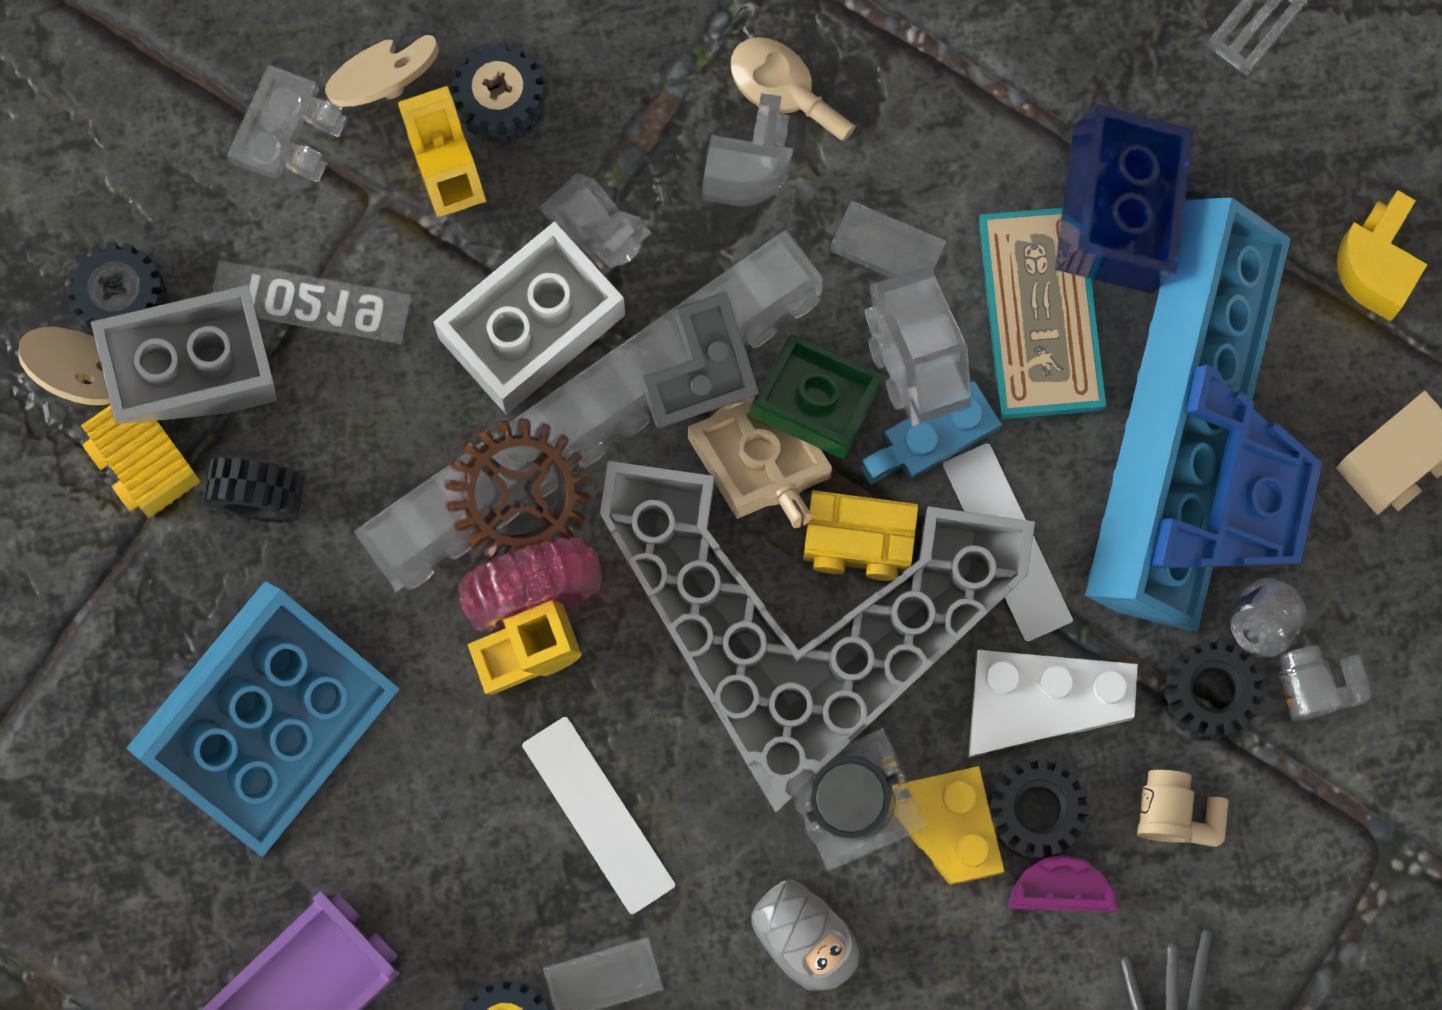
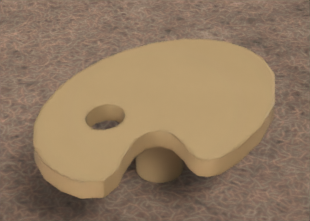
(379, 72)
(61, 361)

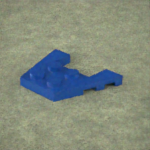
(1260, 493)

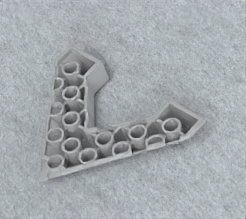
(804, 705)

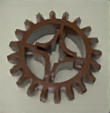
(534, 471)

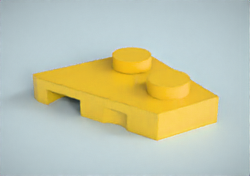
(959, 826)

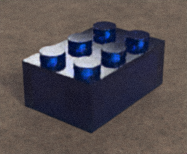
(1124, 199)

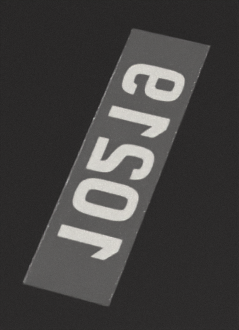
(319, 302)

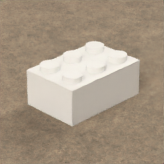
(530, 317)

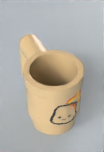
(1169, 810)

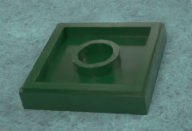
(816, 396)

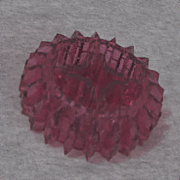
(527, 578)

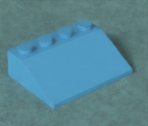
(263, 718)

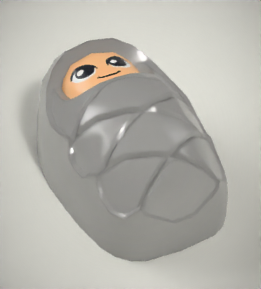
(805, 936)

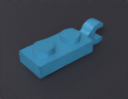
(931, 442)

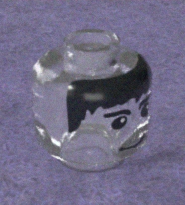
(1267, 617)

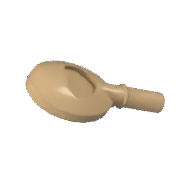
(774, 69)

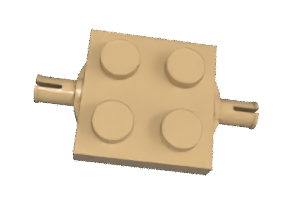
(757, 462)

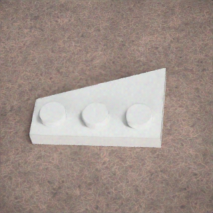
(1044, 697)

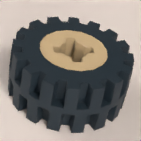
(498, 111)

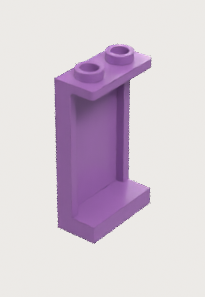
(314, 965)

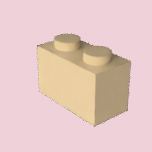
(1397, 456)

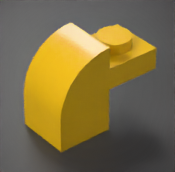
(442, 151)
(1372, 267)
(529, 646)

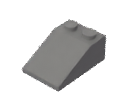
(185, 358)

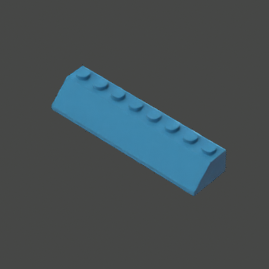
(1169, 460)

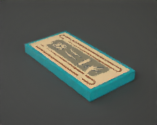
(1038, 319)

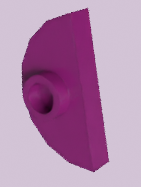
(1063, 885)

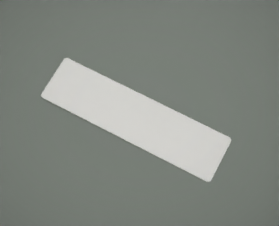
(985, 490)
(598, 815)

